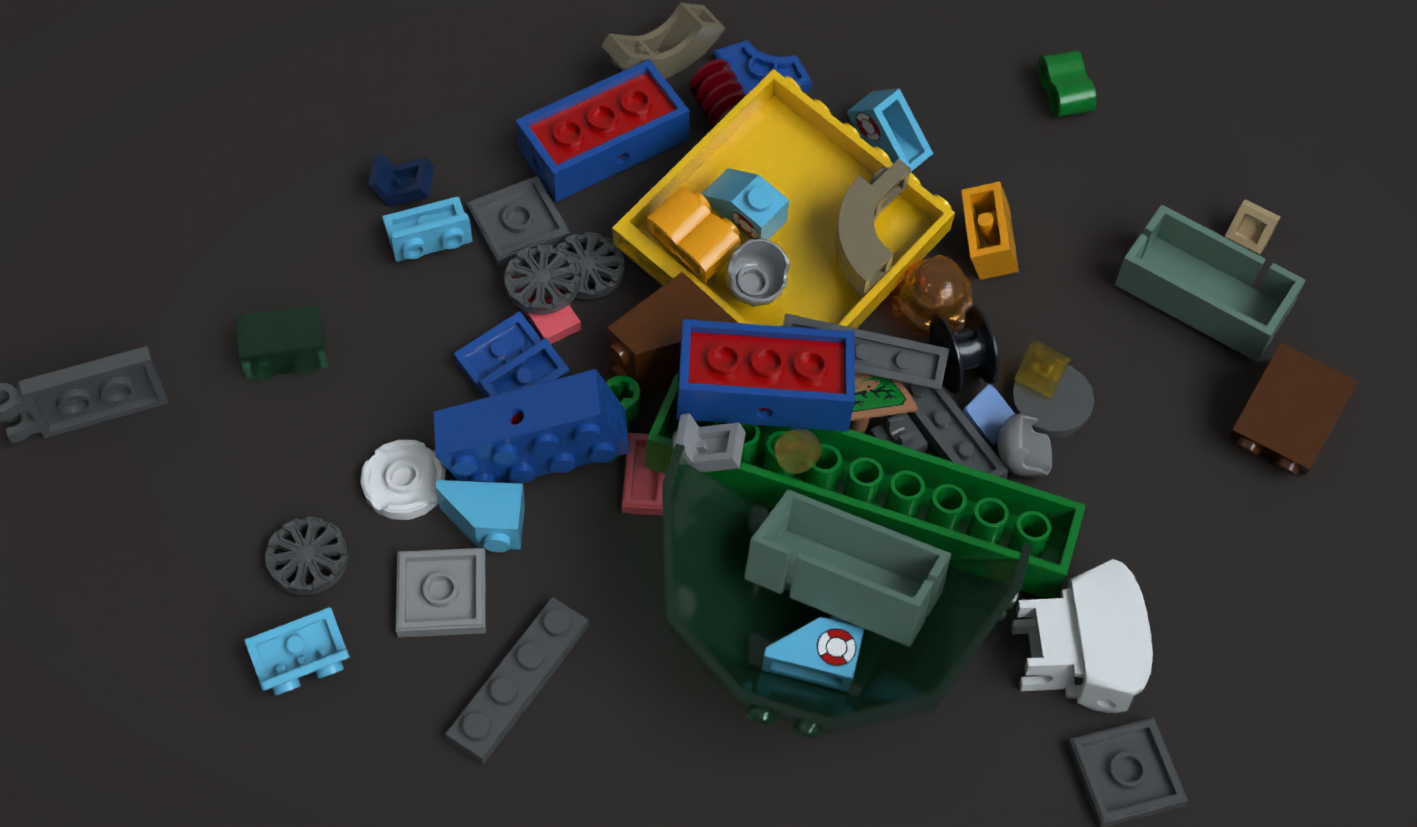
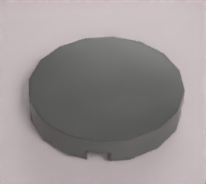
(1064, 412)

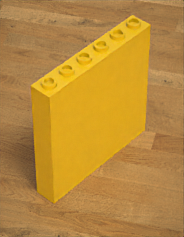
(813, 164)

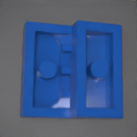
(509, 358)

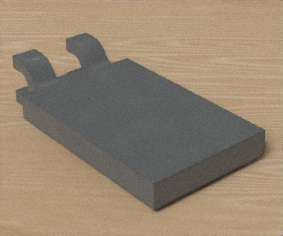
(82, 395)

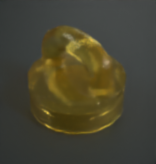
(797, 450)

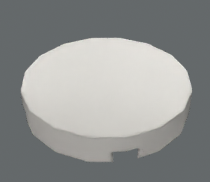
(402, 479)

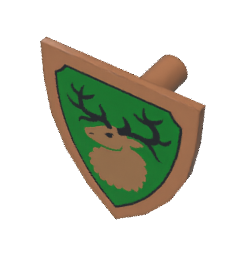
(878, 398)

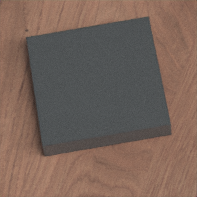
(517, 219)
(1127, 772)

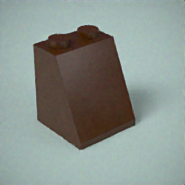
(649, 336)
(1292, 410)

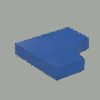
(753, 65)

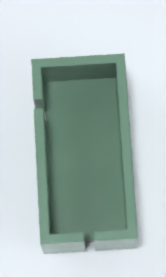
(1208, 282)
(847, 567)

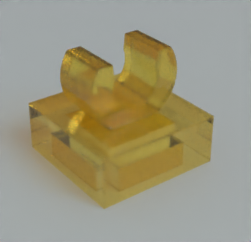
(1042, 369)

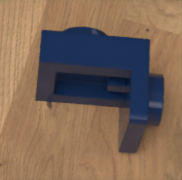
(402, 181)

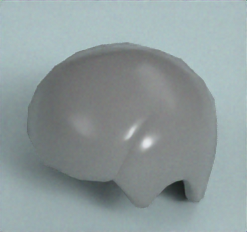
(757, 272)
(1022, 449)

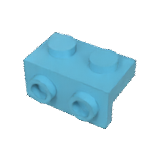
(427, 229)
(297, 650)

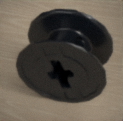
(967, 347)

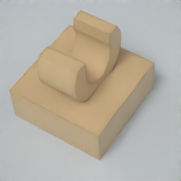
(1252, 226)

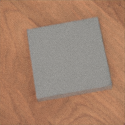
(441, 592)

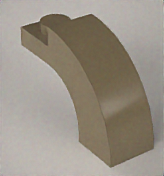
(672, 45)
(858, 248)

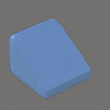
(988, 413)

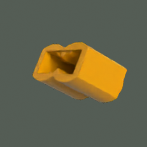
(694, 233)

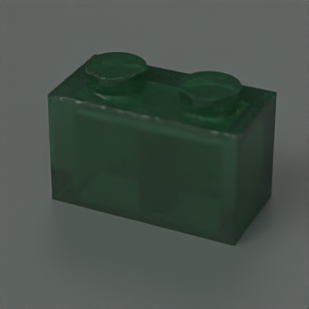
(282, 342)

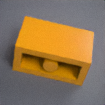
(989, 230)

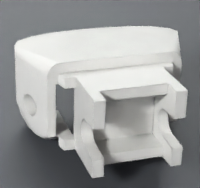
(1091, 634)

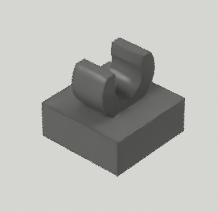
(901, 431)

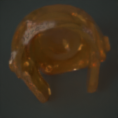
(931, 289)

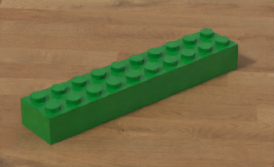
(903, 491)

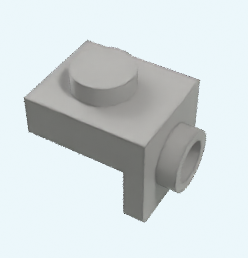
(710, 446)

